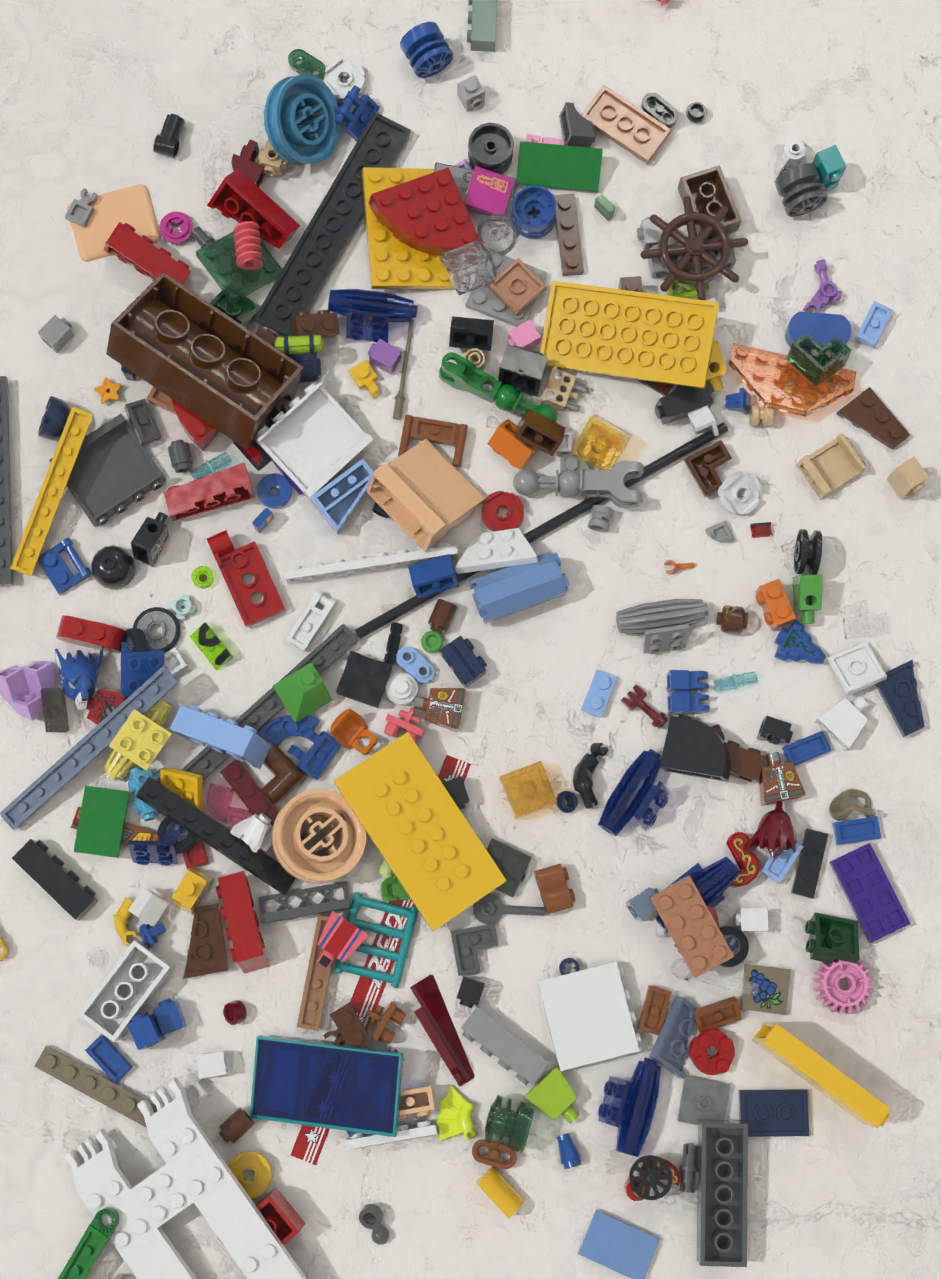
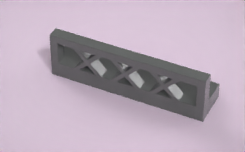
(300, 911)

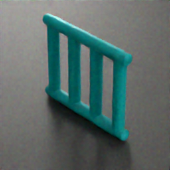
(405, 935)

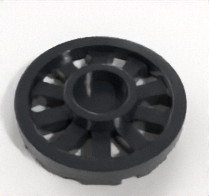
(650, 1177)

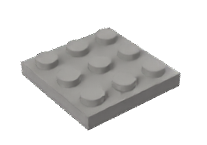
(487, 303)

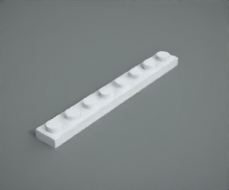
(361, 564)

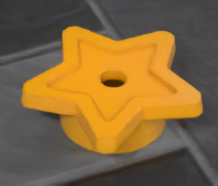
(112, 395)

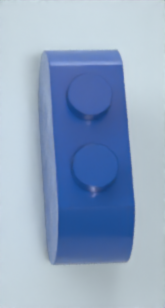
(819, 326)

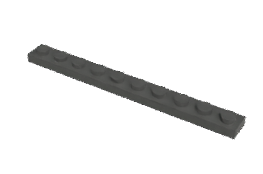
(6, 573)
(270, 704)

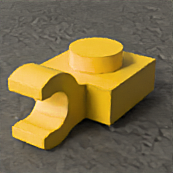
(364, 377)

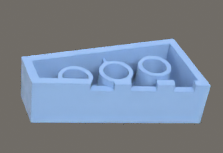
(221, 735)

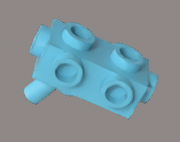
(135, 782)

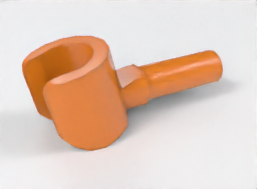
(677, 566)

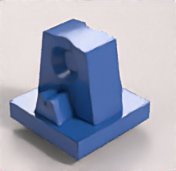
(739, 401)
(149, 934)

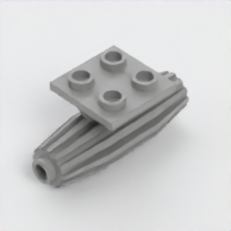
(662, 622)

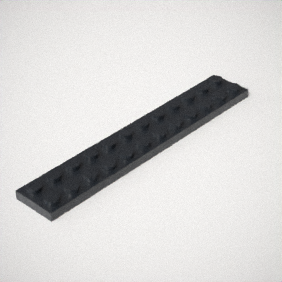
(330, 226)

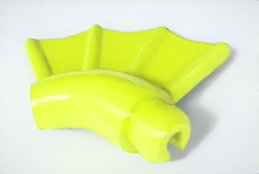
(455, 1116)

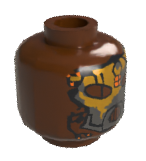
(732, 619)

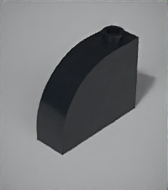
(695, 750)

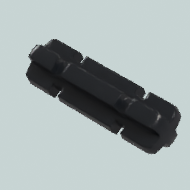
(393, 643)

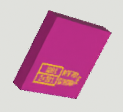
(488, 191)

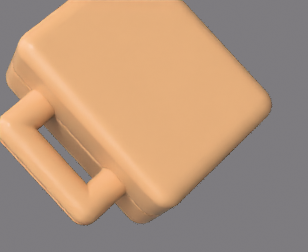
(124, 205)

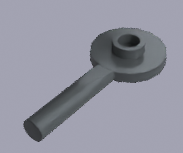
(490, 909)

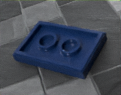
(774, 1112)

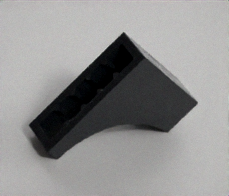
(680, 402)

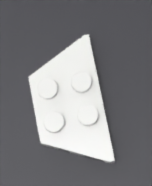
(495, 551)

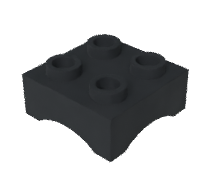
(364, 679)

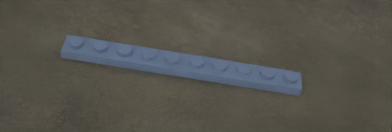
(87, 749)

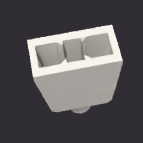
(844, 721)

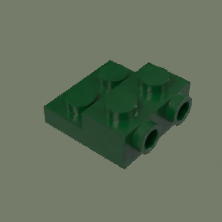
(241, 311)
(832, 938)

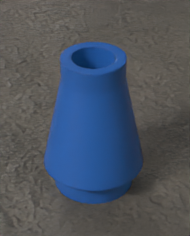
(568, 1151)

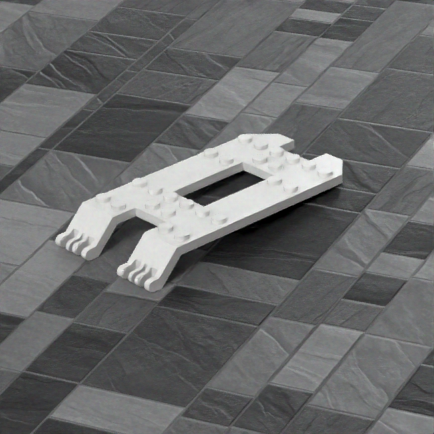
(191, 1175)

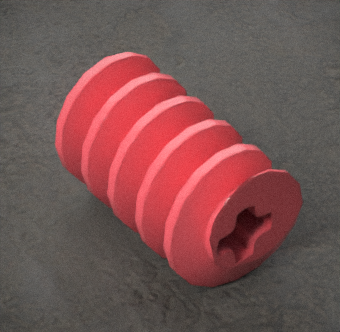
(248, 246)

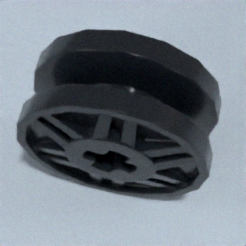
(808, 552)

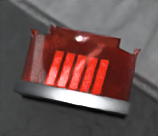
(761, 529)

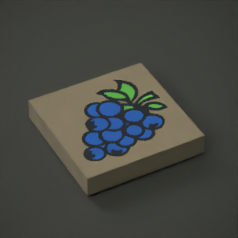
(772, 989)

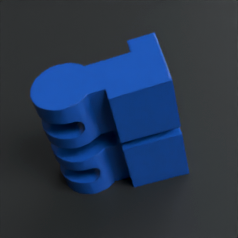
(679, 699)

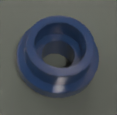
(571, 801)

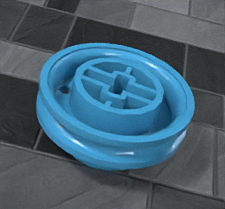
(301, 119)

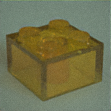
(528, 790)

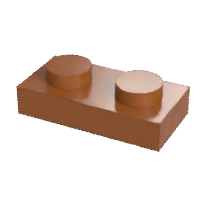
(654, 1010)
(717, 1014)

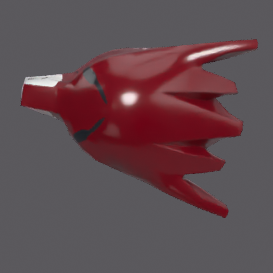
(774, 832)

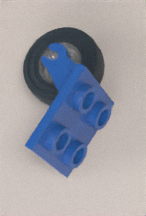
(137, 661)

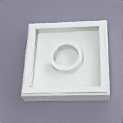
(856, 668)

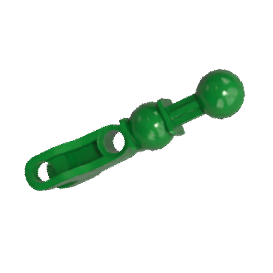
(471, 379)

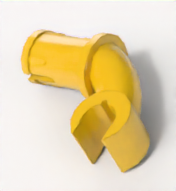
(121, 919)

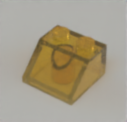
(601, 443)

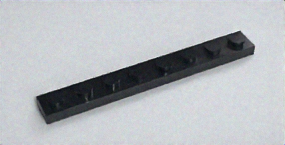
(215, 835)

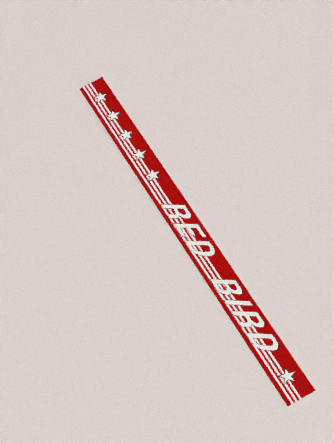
(368, 990)

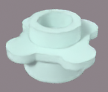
(189, 608)

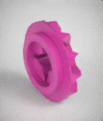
(176, 219)

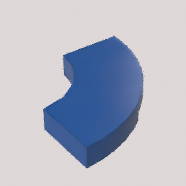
(285, 727)

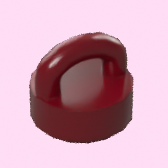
(235, 1012)

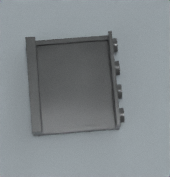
(112, 471)

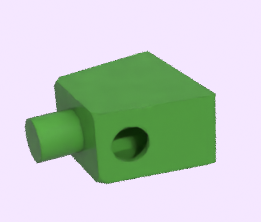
(810, 587)

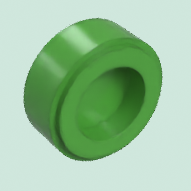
(431, 642)

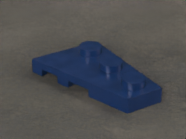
(902, 698)

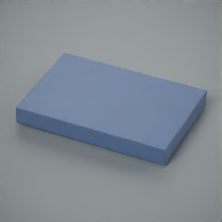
(618, 1246)

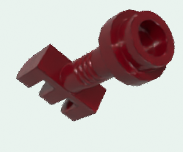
(658, 719)

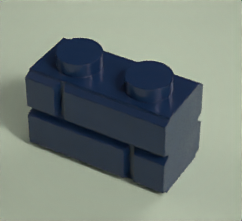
(463, 661)

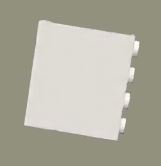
(313, 439)
(589, 1016)

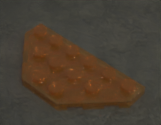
(782, 385)

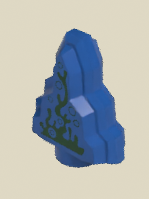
(797, 645)

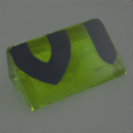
(211, 646)

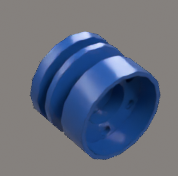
(426, 49)
(535, 201)

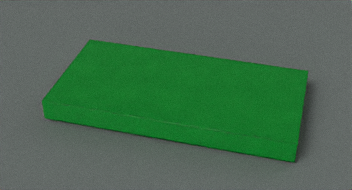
(559, 166)

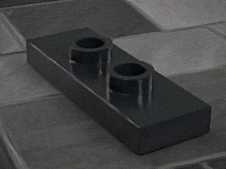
(809, 863)

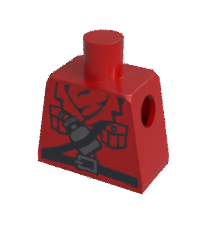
(103, 705)

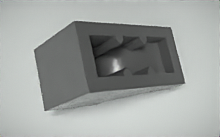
(575, 128)

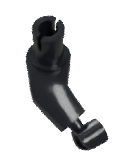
(583, 774)

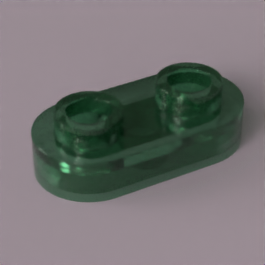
(309, 64)

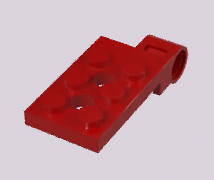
(234, 566)

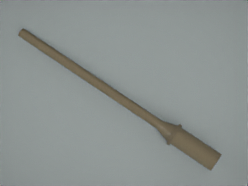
(399, 399)

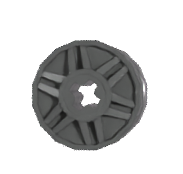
(801, 189)

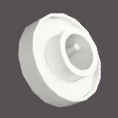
(401, 688)

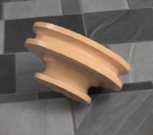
(344, 837)

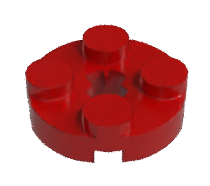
(506, 500)
(721, 1060)

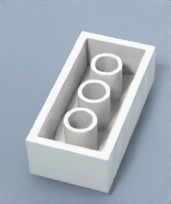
(125, 991)

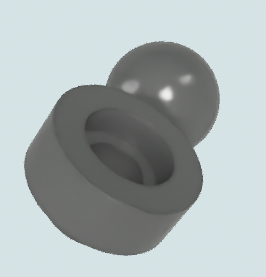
(380, 1234)

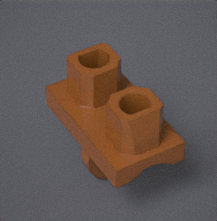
(381, 1032)

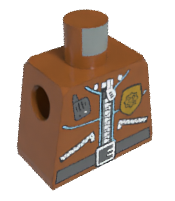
(443, 707)
(779, 781)

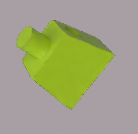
(554, 1096)

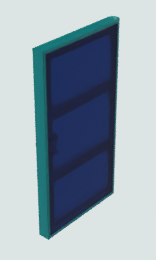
(326, 1085)

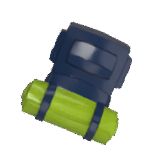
(303, 351)

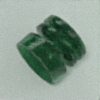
(509, 1123)

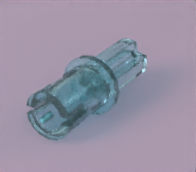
(211, 466)
(735, 681)

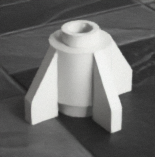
(791, 153)
(255, 832)

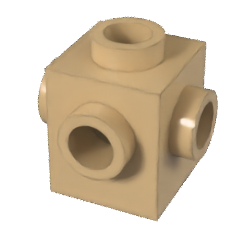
(271, 161)

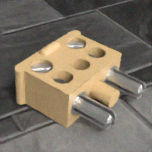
(555, 384)

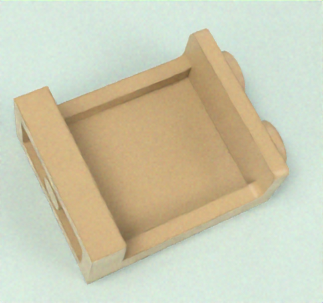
(831, 466)

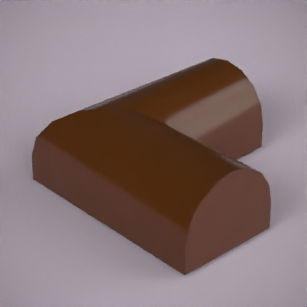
(702, 467)
(286, 775)

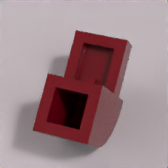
(246, 164)

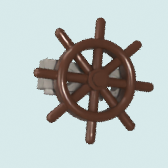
(692, 261)

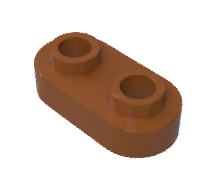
(493, 1155)

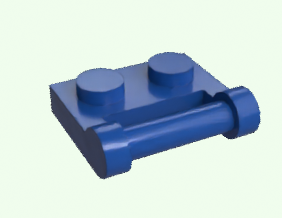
(58, 570)

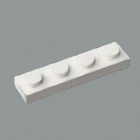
(423, 1128)

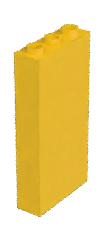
(821, 1075)

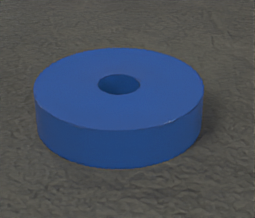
(276, 500)

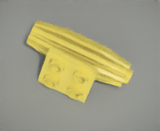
(138, 741)

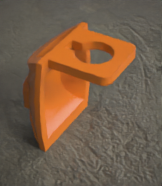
(348, 730)

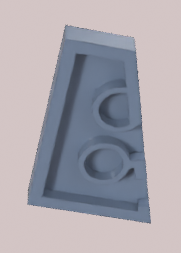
(672, 1041)

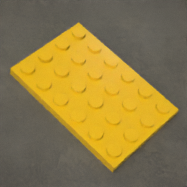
(391, 261)

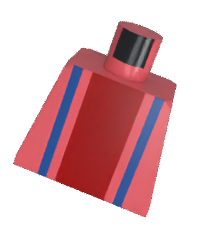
(339, 940)

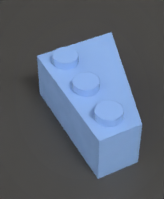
(342, 494)

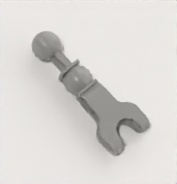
(589, 483)

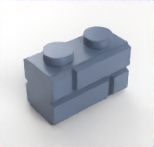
(641, 904)

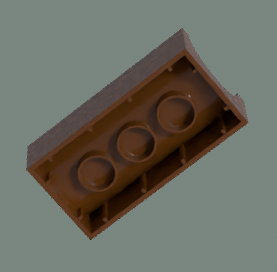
(202, 359)

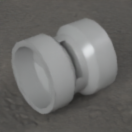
(600, 518)

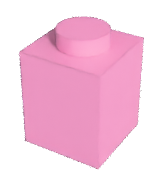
(524, 336)

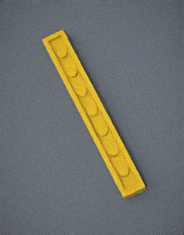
(51, 491)

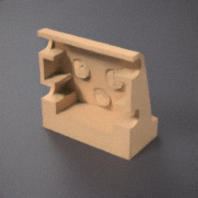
(424, 493)

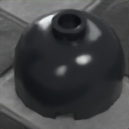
(113, 567)

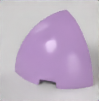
(23, 686)

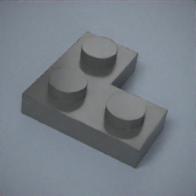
(466, 944)

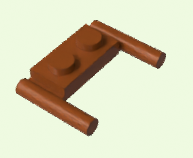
(436, 432)

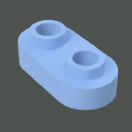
(415, 664)

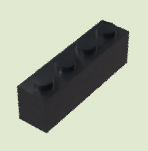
(55, 879)

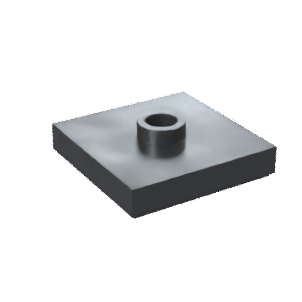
(702, 1100)

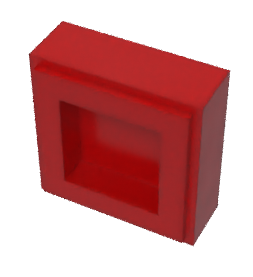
(196, 856)

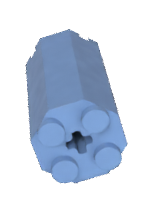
(518, 587)

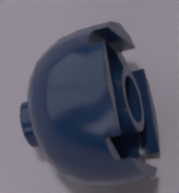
(54, 418)

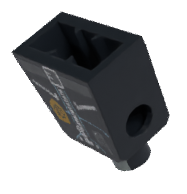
(150, 539)

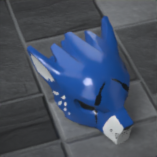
(81, 673)

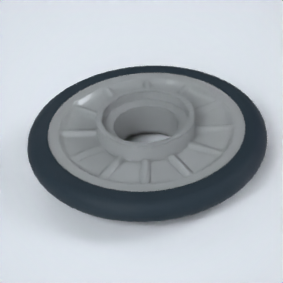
(168, 622)

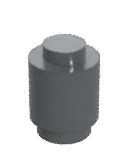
(180, 456)

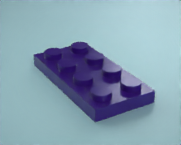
(869, 893)

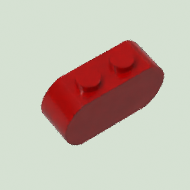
(90, 634)

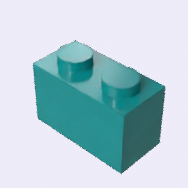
(829, 166)

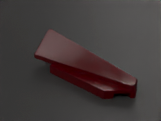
(440, 1029)

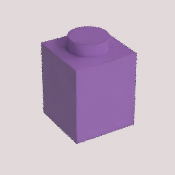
(384, 356)

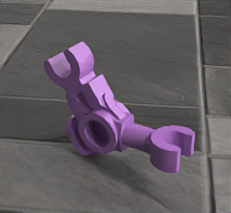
(826, 291)

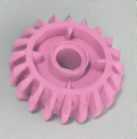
(852, 994)

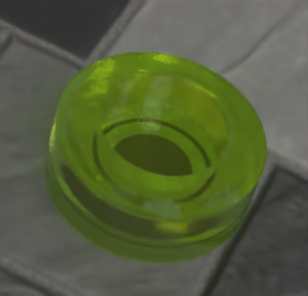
(202, 577)

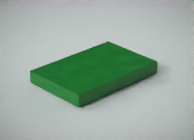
(101, 821)

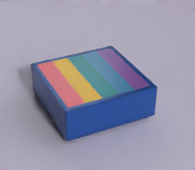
(263, 520)

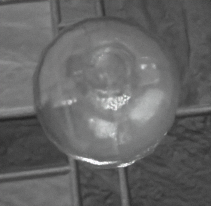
(498, 234)

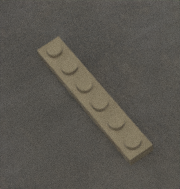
(92, 1084)

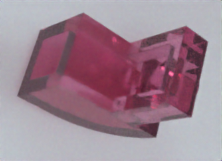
(219, 802)

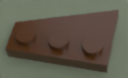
(875, 418)
(207, 943)

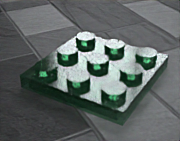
(235, 282)

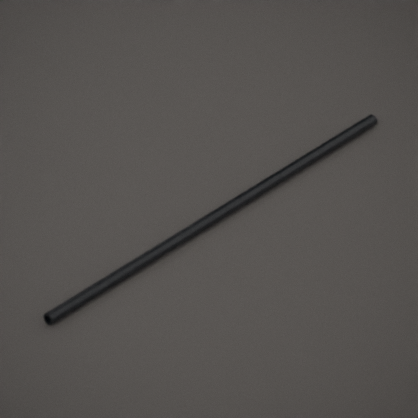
(550, 525)

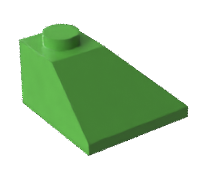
(302, 692)

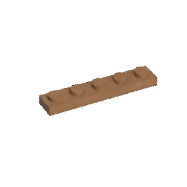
(315, 984)

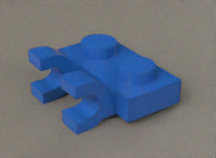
(319, 754)

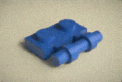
(361, 114)

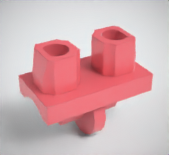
(394, 723)

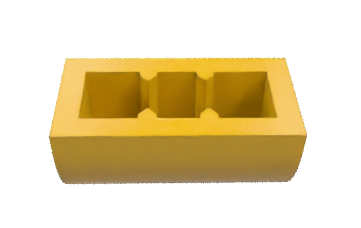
(500, 1191)

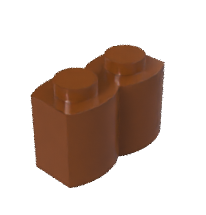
(554, 888)

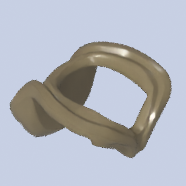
(842, 805)

